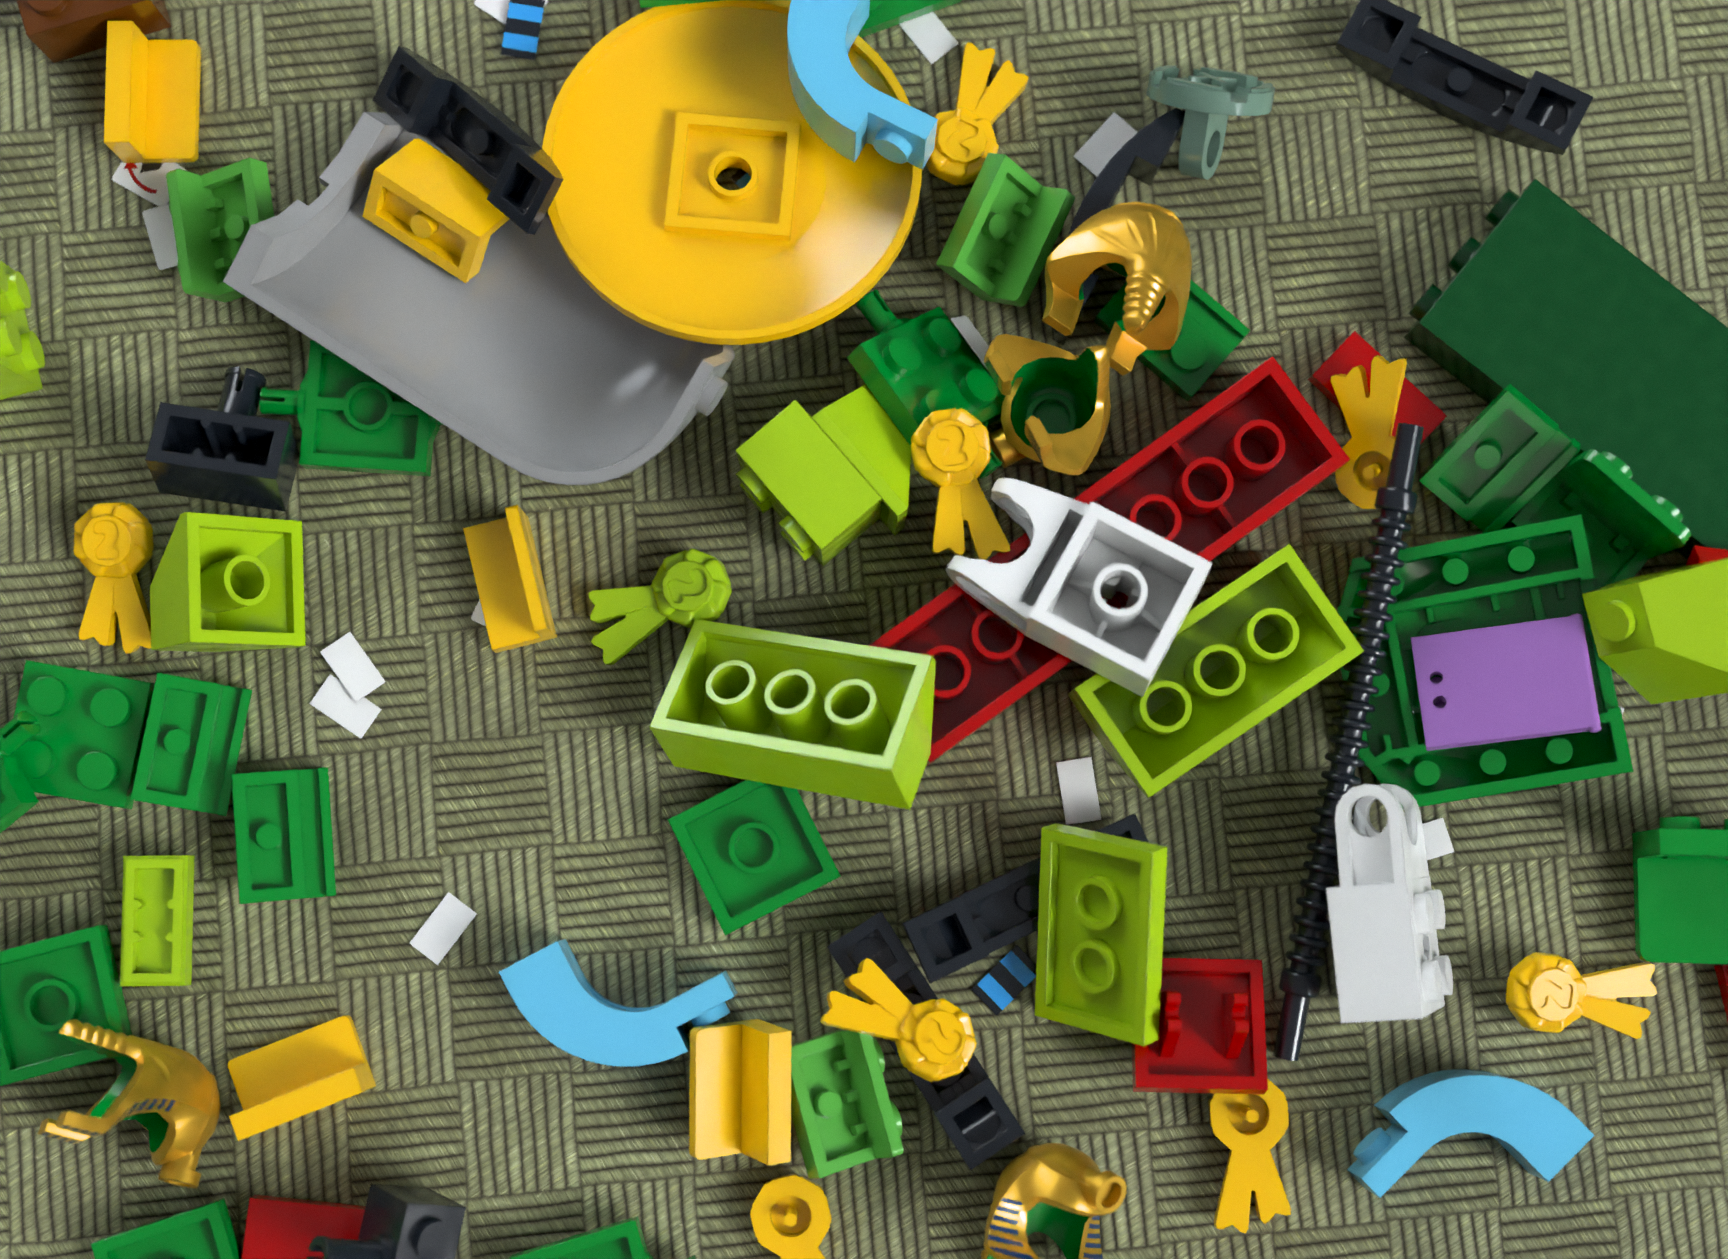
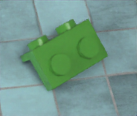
(212, 220)
(1004, 232)
(842, 1103)

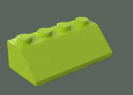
(1223, 673)
(799, 712)

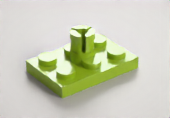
(1100, 932)

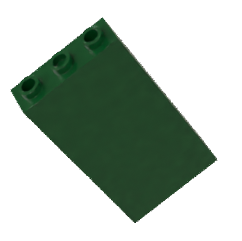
(1593, 346)

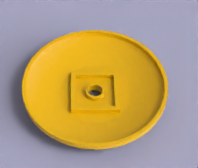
(640, 154)

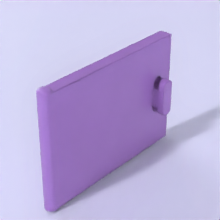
(1505, 683)

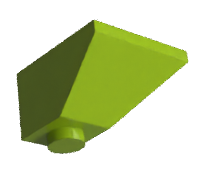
(874, 448)
(229, 585)
(1665, 630)

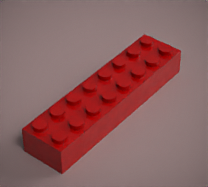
(1193, 486)

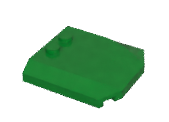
(1470, 585)

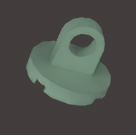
(1208, 102)

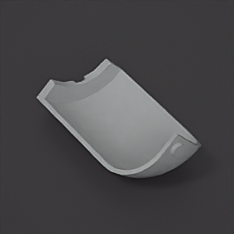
(508, 360)

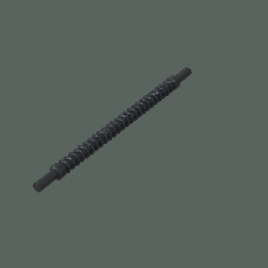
(1395, 503)

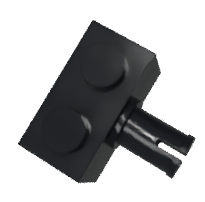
(225, 451)
(400, 1225)

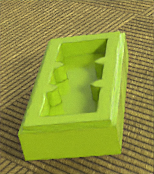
(157, 920)

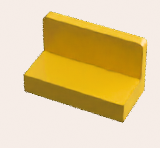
(151, 96)
(433, 208)
(510, 581)
(298, 1076)
(740, 1091)

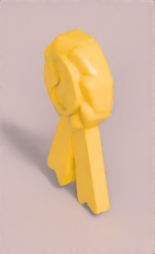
(967, 133)
(1370, 425)
(951, 454)
(114, 546)
(1551, 994)
(930, 1037)
(1250, 1129)
(791, 1217)

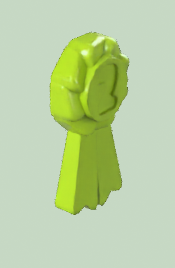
(684, 589)

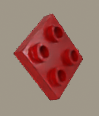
(1207, 1030)

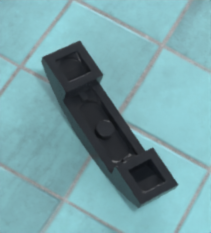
(1459, 83)
(473, 134)
(1139, 158)
(987, 915)
(963, 1104)

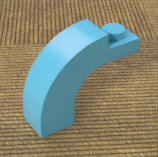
(835, 97)
(585, 1024)
(1459, 1101)

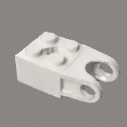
(1074, 561)
(1385, 912)

